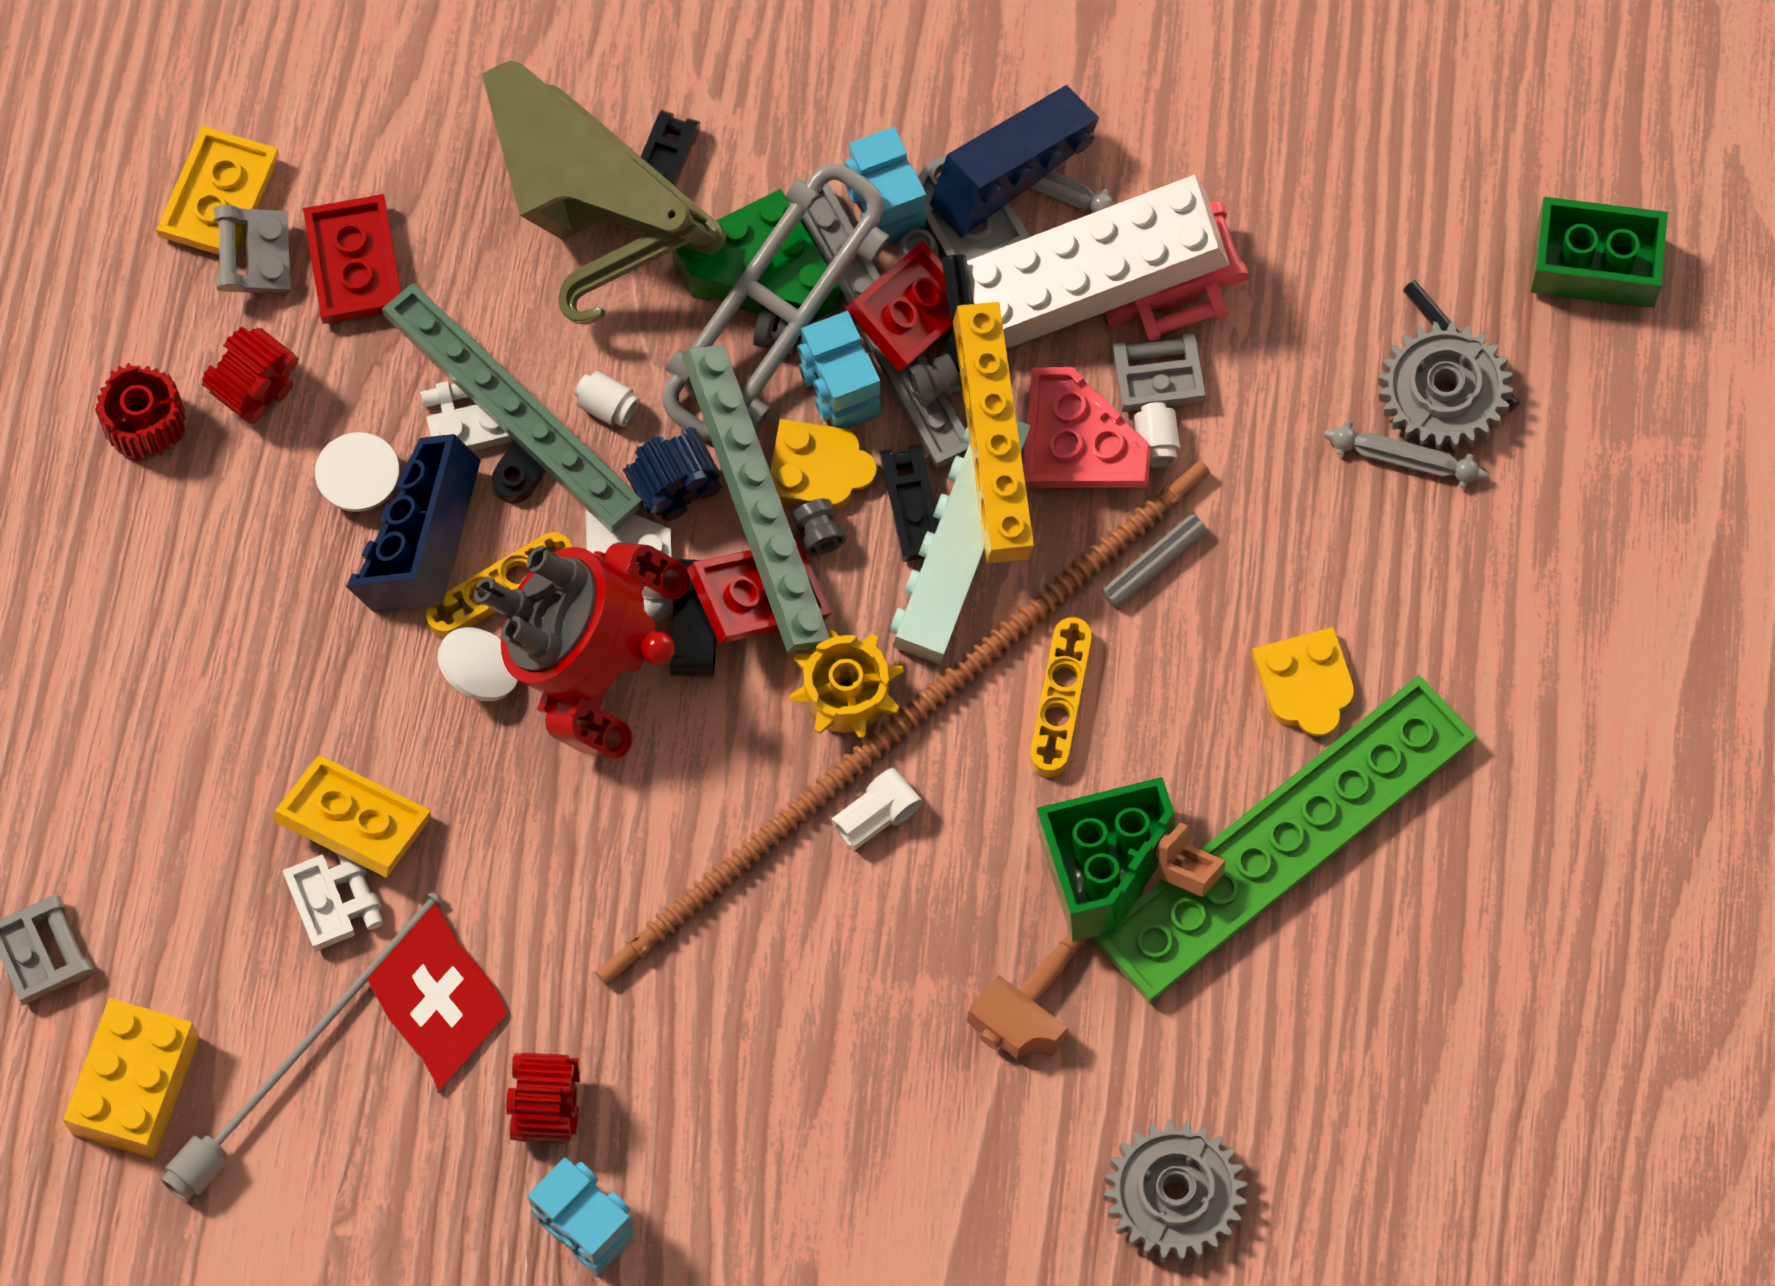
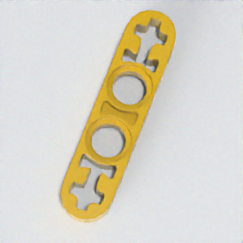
(496, 571)
(1063, 697)

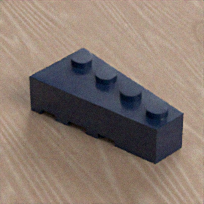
(1011, 158)
(420, 529)

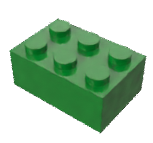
(1599, 252)

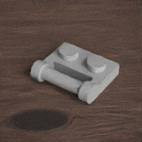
(265, 250)
(1163, 382)
(27, 958)

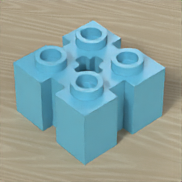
(885, 164)
(839, 372)
(581, 1216)

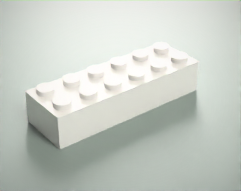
(1100, 261)

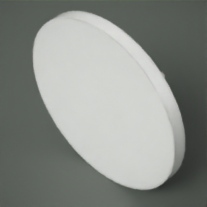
(357, 472)
(475, 665)

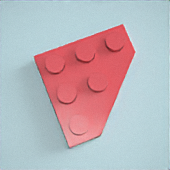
(1079, 437)

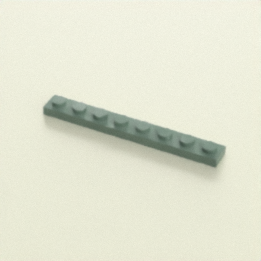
(512, 407)
(755, 498)

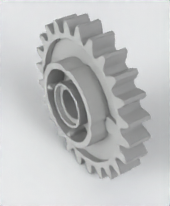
(1449, 358)
(1171, 1223)

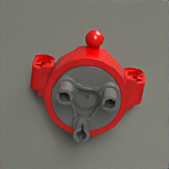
(579, 627)

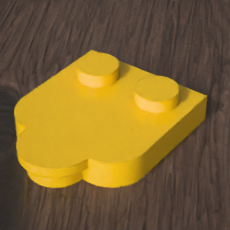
(818, 464)
(1305, 681)

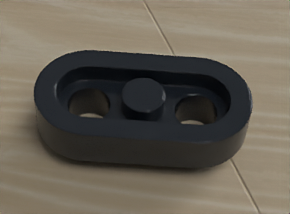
(520, 462)

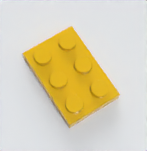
(216, 173)
(352, 815)

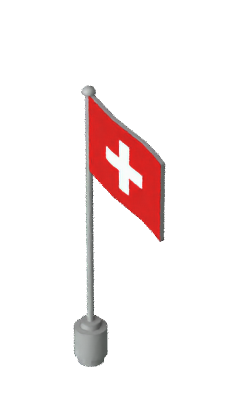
(430, 997)

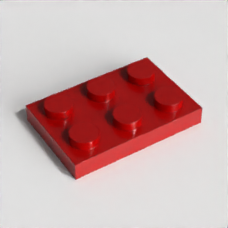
(352, 258)
(905, 307)
(736, 597)

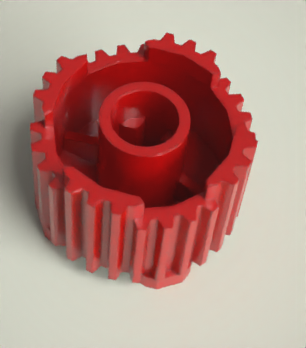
(251, 373)
(146, 430)
(544, 1098)

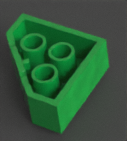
(789, 274)
(1104, 852)

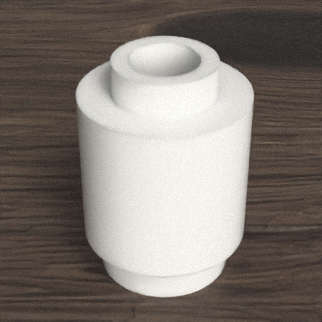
(606, 399)
(1159, 428)

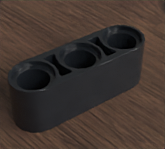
(692, 636)

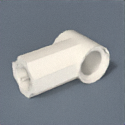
(886, 802)

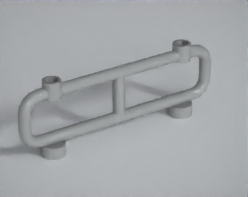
(864, 240)

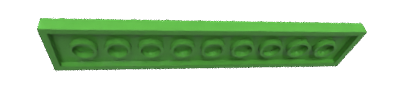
(1289, 836)

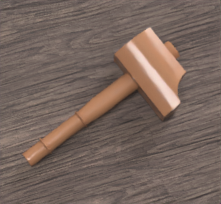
(1013, 1018)

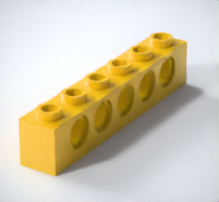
(993, 432)

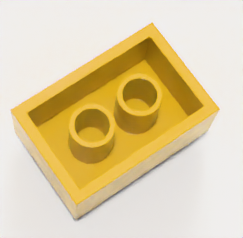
(131, 1078)

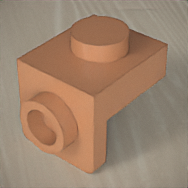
(1185, 864)

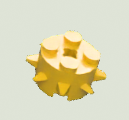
(849, 707)

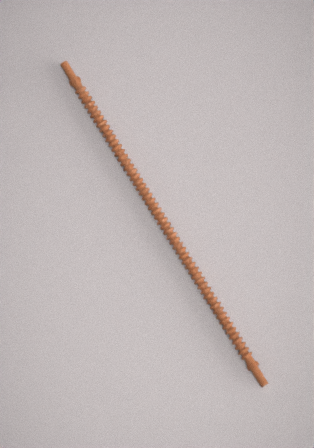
(640, 944)

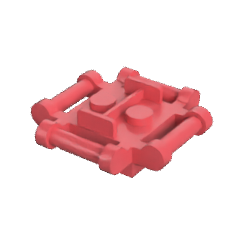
(1186, 293)

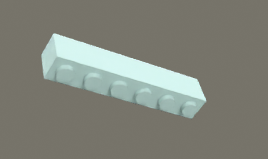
(948, 565)

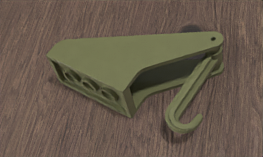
(579, 173)

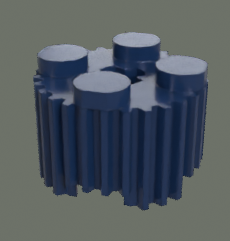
(673, 474)

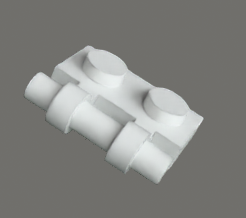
(467, 423)
(320, 904)

